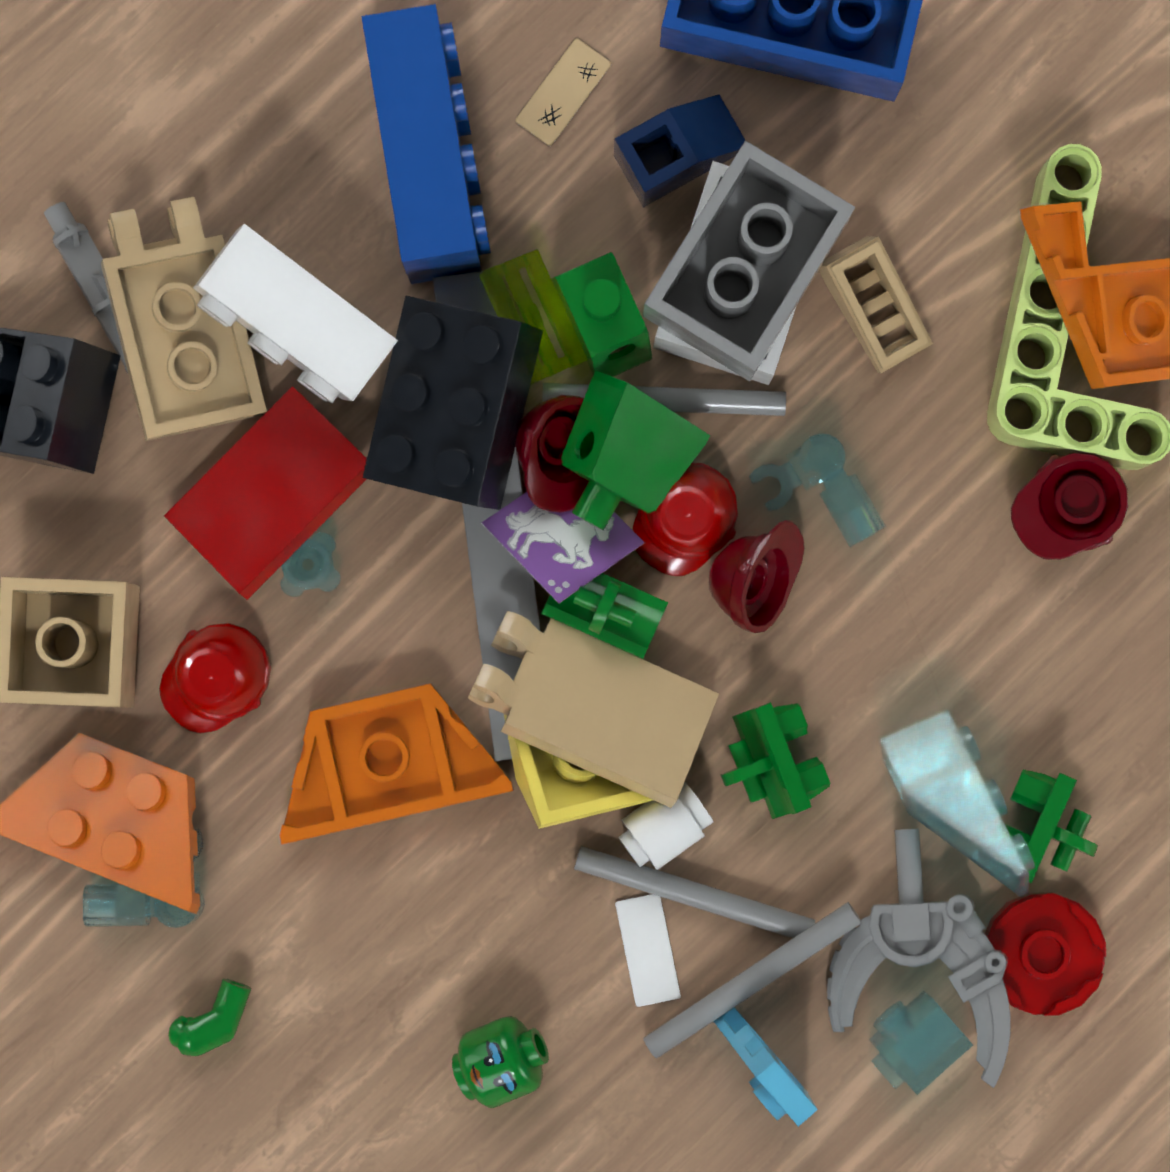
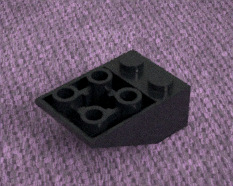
(54, 399)

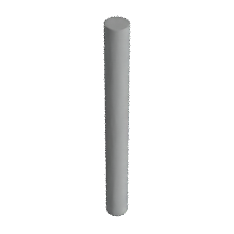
(695, 399)
(691, 893)
(752, 980)

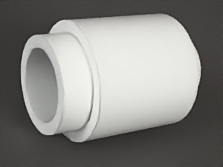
(663, 832)

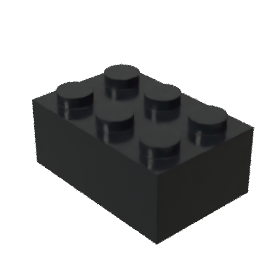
(453, 403)

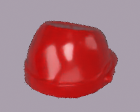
(689, 523)
(215, 677)

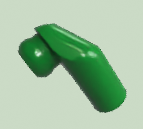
(214, 1028)

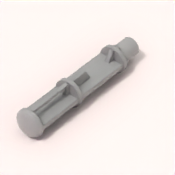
(85, 265)

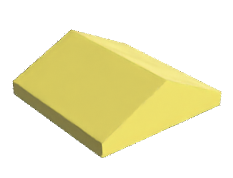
(562, 791)

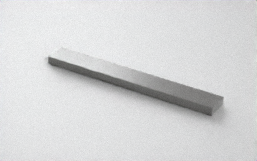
(497, 577)

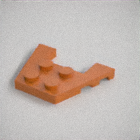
(1110, 311)

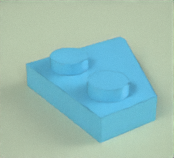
(772, 1081)

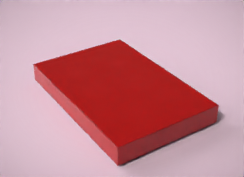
(269, 493)

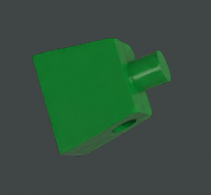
(604, 315)
(627, 449)

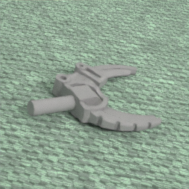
(917, 935)

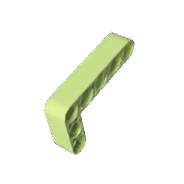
(1046, 328)

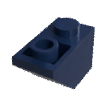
(677, 147)

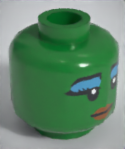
(500, 1062)

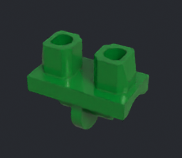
(611, 613)
(767, 764)
(1049, 799)

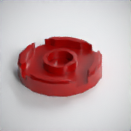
(1050, 950)

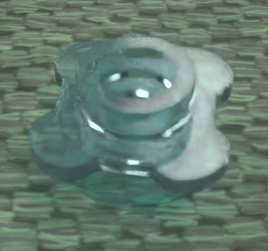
(321, 576)

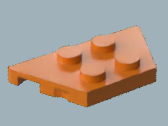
(386, 763)
(111, 818)

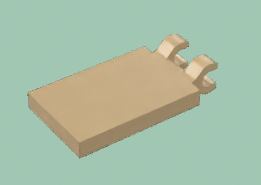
(178, 358)
(597, 706)

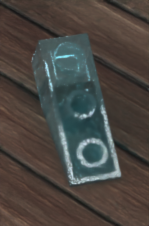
(946, 793)

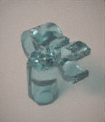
(819, 461)
(122, 906)

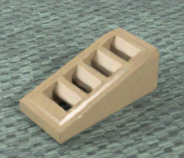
(856, 314)

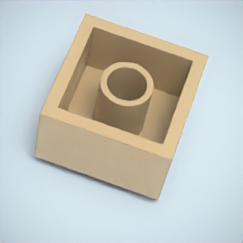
(68, 642)

